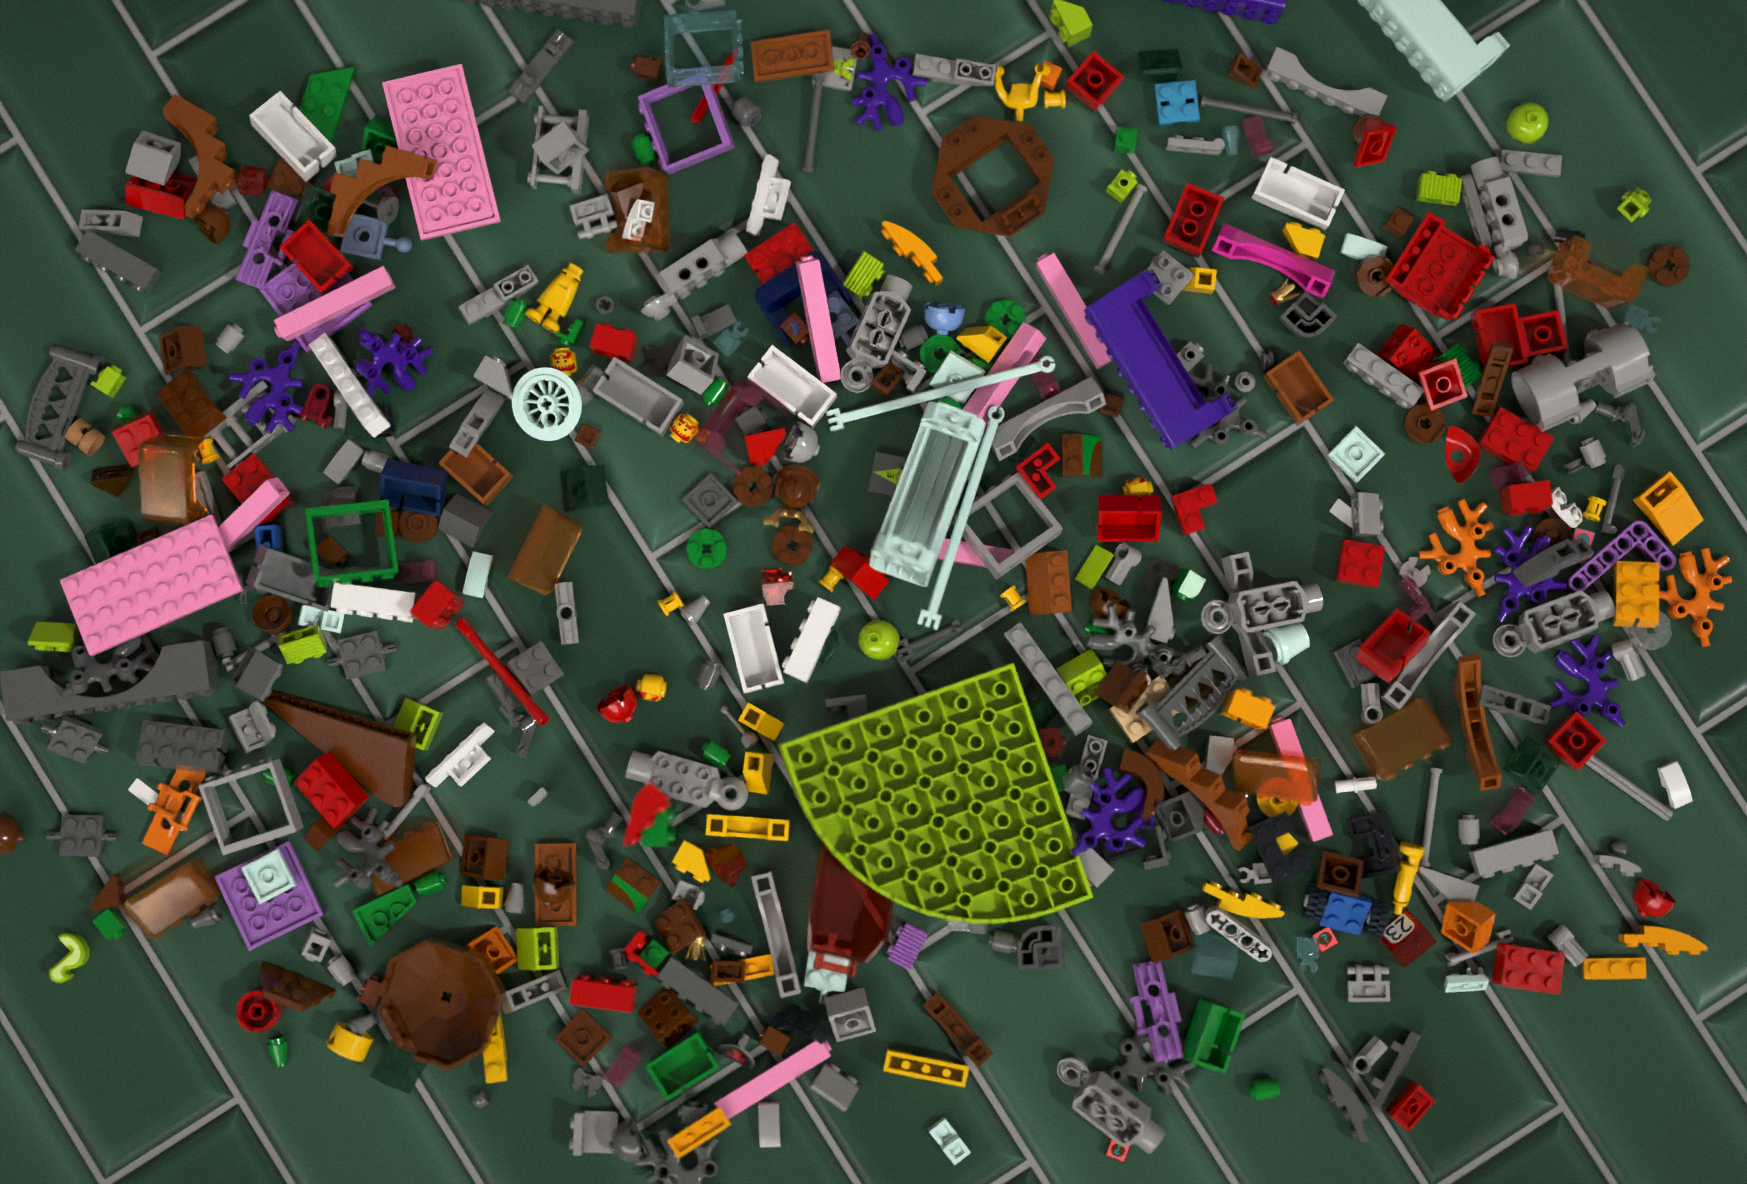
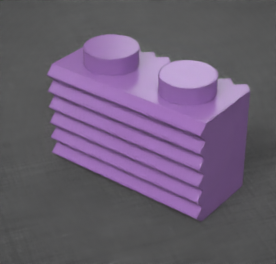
(907, 945)

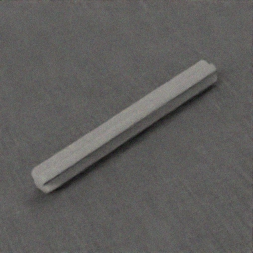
(1630, 788)

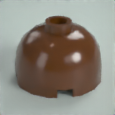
(214, 223)
(1102, 597)
(9, 834)
(552, 886)

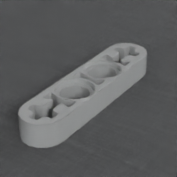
(1475, 211)
(1238, 934)

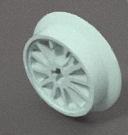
(543, 427)

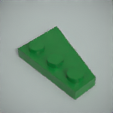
(382, 912)

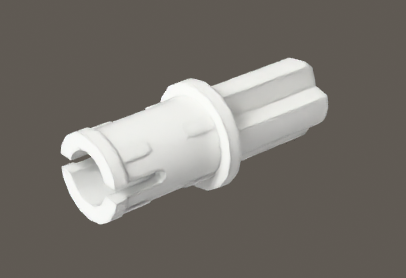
(1355, 784)

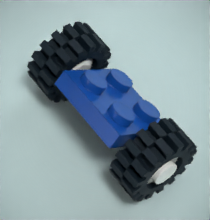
(1345, 912)

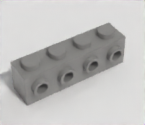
(1383, 376)
(1514, 852)

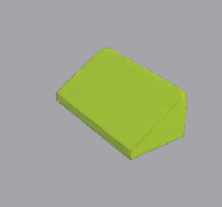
(1094, 567)

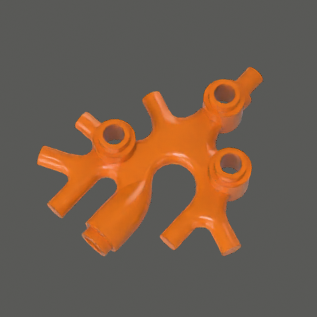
(1468, 554)
(1703, 584)

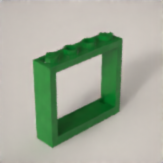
(346, 510)

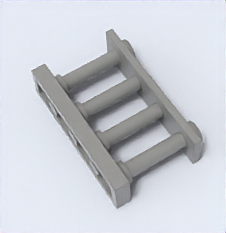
(575, 180)
(232, 413)

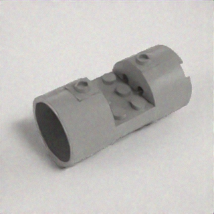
(1613, 359)

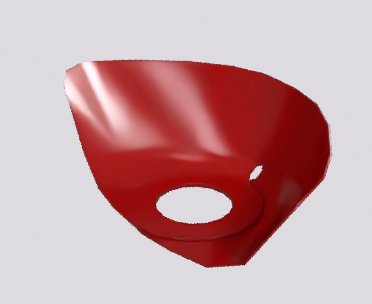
(1460, 440)

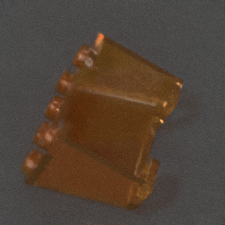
(1401, 739)

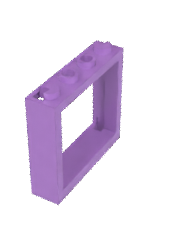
(658, 143)

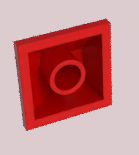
(764, 446)

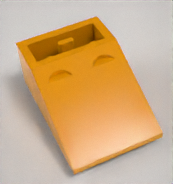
(1669, 508)

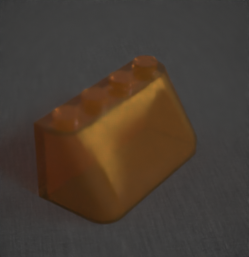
(545, 551)
(1276, 776)
(416, 855)
(173, 899)

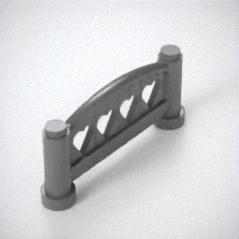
(52, 449)
(1160, 715)

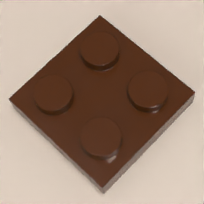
(679, 926)
(583, 1037)

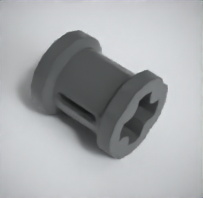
(618, 958)

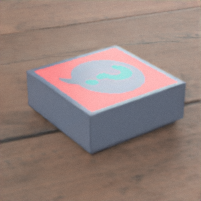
(1587, 535)

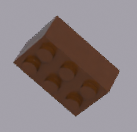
(191, 405)

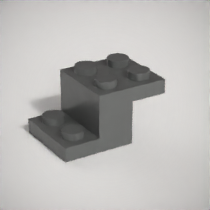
(532, 670)
(855, 705)

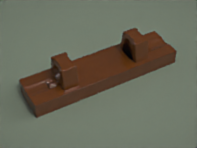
(1492, 379)

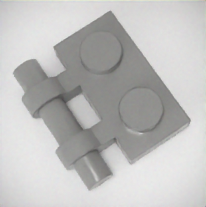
(593, 210)
(1368, 990)

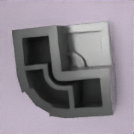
(1307, 317)
(341, 496)
(1041, 948)

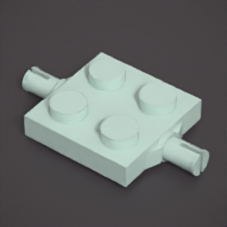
(824, 979)

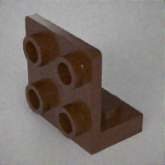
(1123, 686)
(667, 1017)

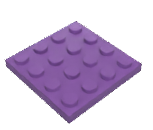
(293, 289)
(276, 916)

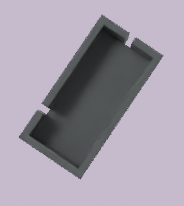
(290, 578)
(182, 747)

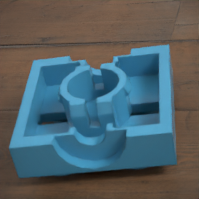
(1176, 108)

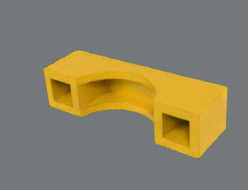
(747, 827)

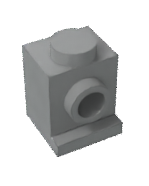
(1196, 350)
(316, 952)

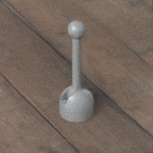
(748, 738)

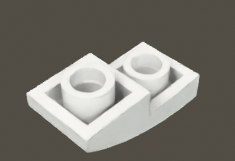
(638, 216)
(1569, 513)
(1675, 783)

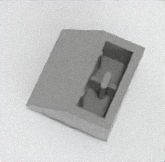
(153, 158)

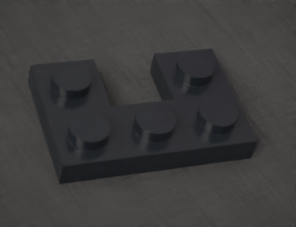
(1378, 829)
(1129, 848)
(1277, 865)

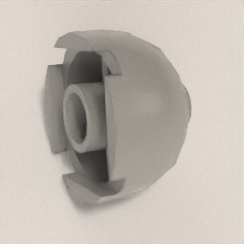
(801, 443)

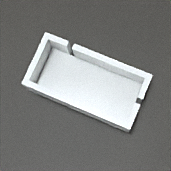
(292, 136)
(1298, 194)
(792, 386)
(372, 601)
(811, 641)
(753, 648)

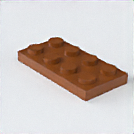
(792, 56)
(562, 857)

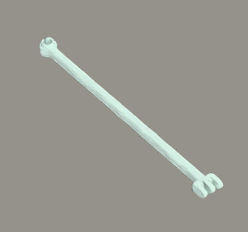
(936, 393)
(959, 527)

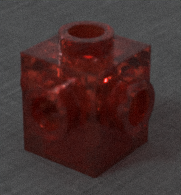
(252, 181)
(1058, 741)

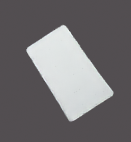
(1342, 512)

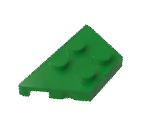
(326, 99)

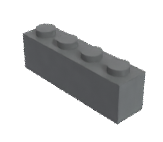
(118, 261)
(698, 990)

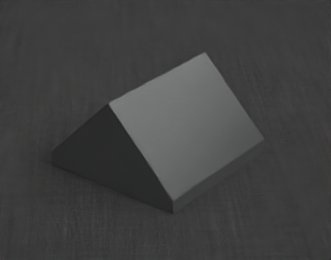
(464, 520)

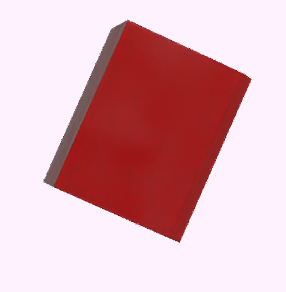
(1373, 142)
(1442, 383)
(1409, 1105)

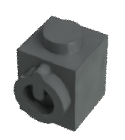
(752, 420)

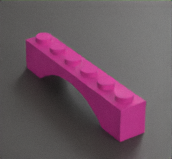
(1241, 245)

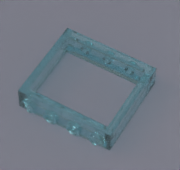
(697, 23)

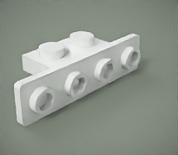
(769, 196)
(464, 760)

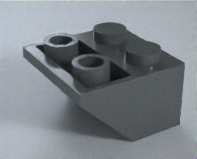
(257, 673)

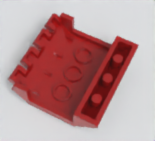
(1439, 269)

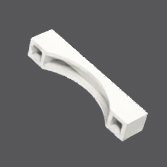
(348, 385)

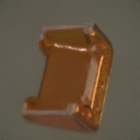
(655, 190)

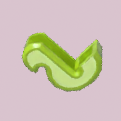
(76, 958)

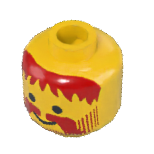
(564, 361)
(683, 428)
(1137, 486)
(651, 687)

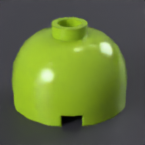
(1527, 122)
(878, 640)

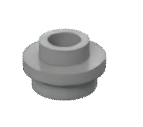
(1244, 388)

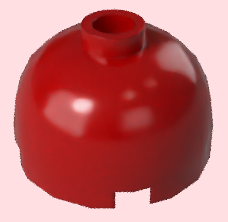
(619, 705)
(1651, 899)

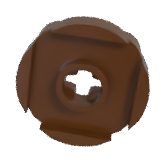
(1675, 256)
(1364, 275)
(1412, 424)
(757, 497)
(782, 539)

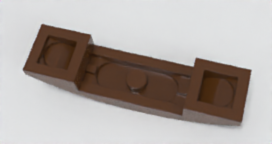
(958, 1029)

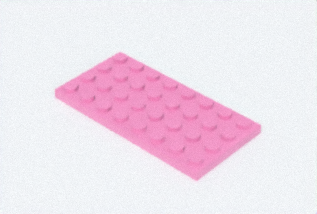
(437, 120)
(151, 585)

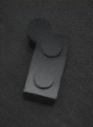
(803, 1022)

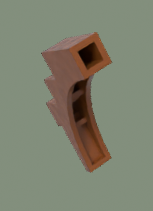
(199, 130)
(370, 176)
(1473, 723)
(1207, 786)

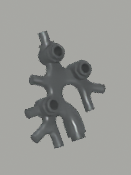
(1231, 421)
(1139, 642)
(99, 672)
(369, 844)
(1140, 1069)
(673, 1164)

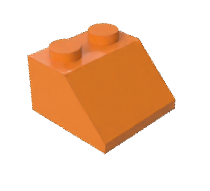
(1468, 924)
(497, 949)

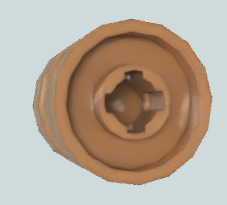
(82, 434)

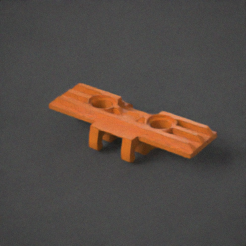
(168, 806)

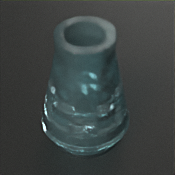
(1231, 138)

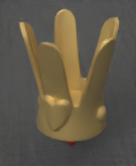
(1280, 295)
(697, 949)

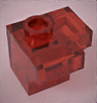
(775, 586)
(727, 863)

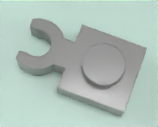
(1257, 873)

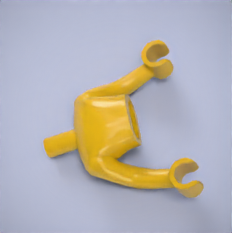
(1021, 95)

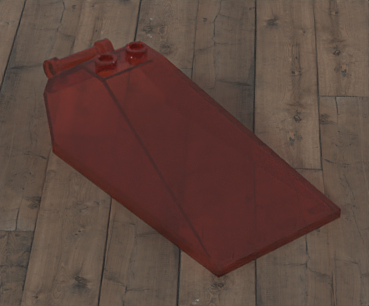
(845, 917)

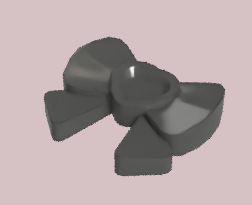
(587, 1078)

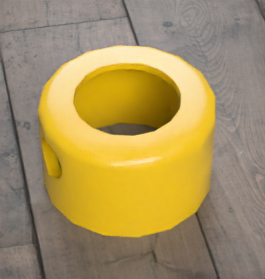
(349, 1044)

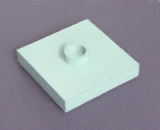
(955, 370)
(1356, 454)
(269, 876)

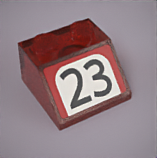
(1406, 938)

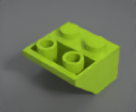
(1071, 21)
(51, 635)
(1083, 676)
(419, 720)
(537, 948)

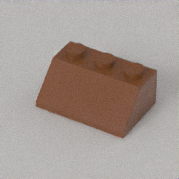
(1048, 583)

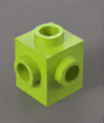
(1634, 204)

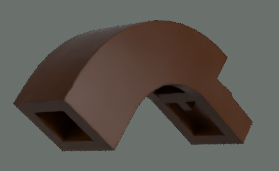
(1148, 775)

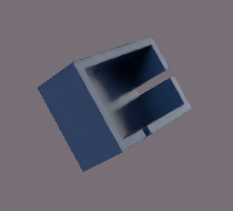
(423, 484)

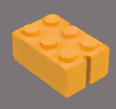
(1636, 594)
(1252, 710)

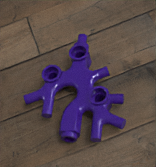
(879, 76)
(398, 353)
(280, 381)
(1515, 587)
(1597, 689)
(1100, 820)

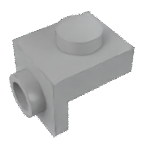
(691, 891)

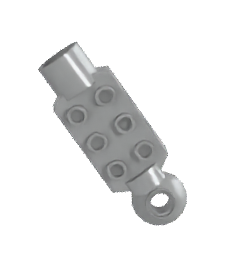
(1501, 214)
(716, 253)
(876, 332)
(1263, 607)
(1555, 623)
(686, 779)
(1110, 1106)

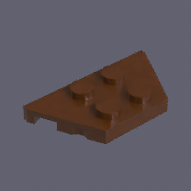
(291, 988)

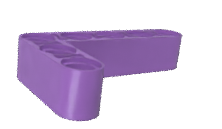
(1617, 553)

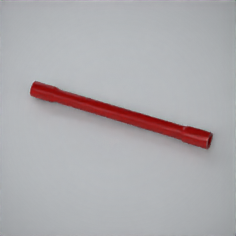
(534, 709)

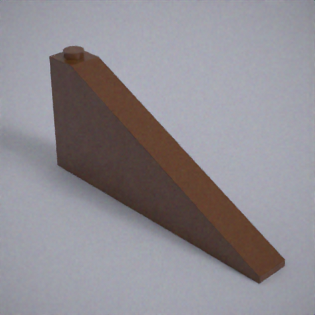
(369, 750)

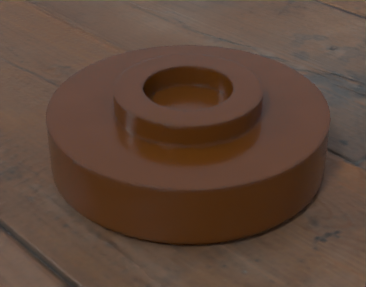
(418, 526)
(1553, 528)
(272, 619)

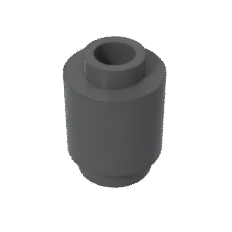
(912, 337)
(223, 642)
(708, 675)
(1003, 941)

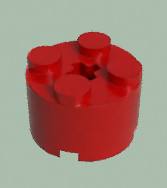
(250, 1019)

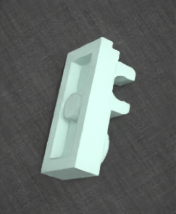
(1467, 982)

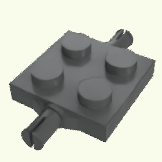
(362, 655)
(74, 739)
(82, 835)

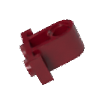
(318, 409)

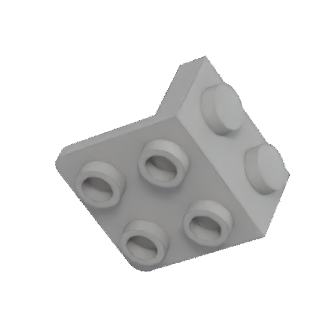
(1171, 275)
(253, 727)
(592, 1131)

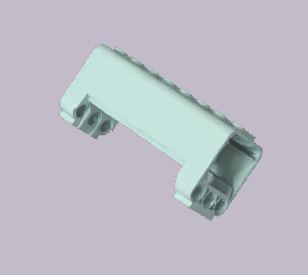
(1435, 42)
(927, 493)

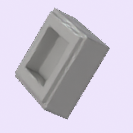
(538, 796)

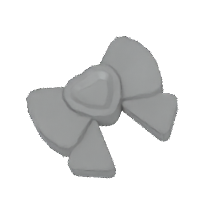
(1418, 577)

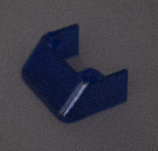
(786, 288)

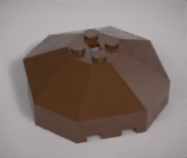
(435, 1028)

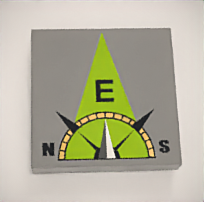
(844, 71)

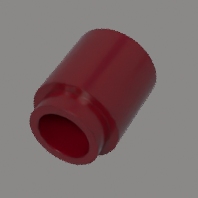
(1212, 822)

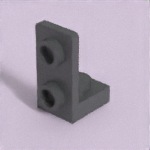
(714, 321)
(1153, 861)

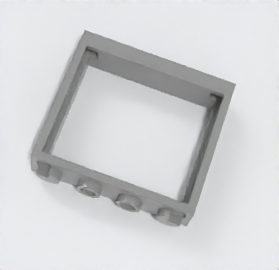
(999, 569)
(218, 818)

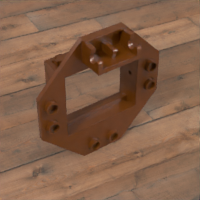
(971, 143)

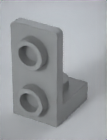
(913, 380)

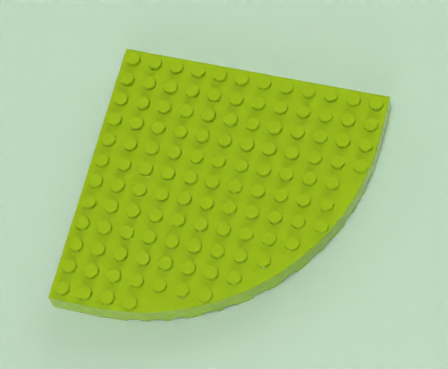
(944, 803)

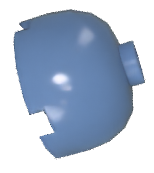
(944, 316)

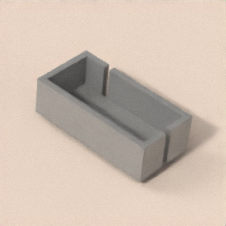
(638, 396)

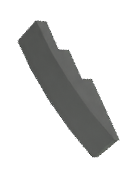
(1514, 705)

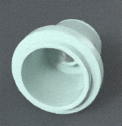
(1286, 641)

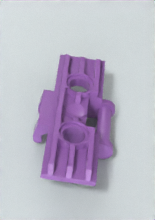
(261, 237)
(1163, 1010)

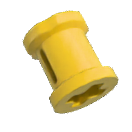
(1054, 99)
(208, 453)
(1594, 508)
(831, 579)
(1012, 598)
(670, 603)

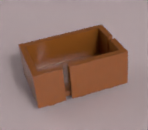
(1298, 388)
(477, 473)

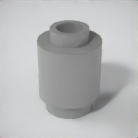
(230, 337)
(1593, 452)
(375, 460)
(1468, 829)
(1197, 918)
(341, 969)

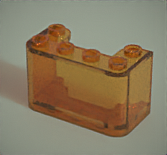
(1577, 276)
(169, 479)

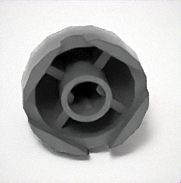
(627, 1141)

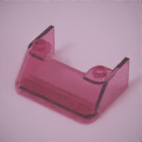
(710, 434)

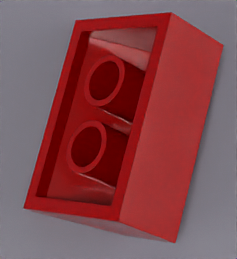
(158, 198)

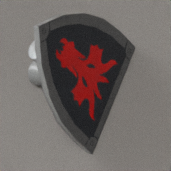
(737, 1053)

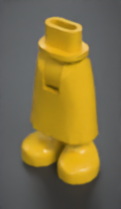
(557, 297)
(1406, 876)

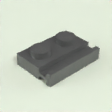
(1352, 669)
(740, 947)

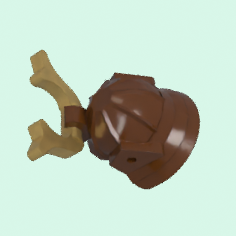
(795, 488)

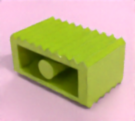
(1439, 188)
(863, 275)
(302, 644)

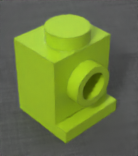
(1121, 192)
(109, 380)

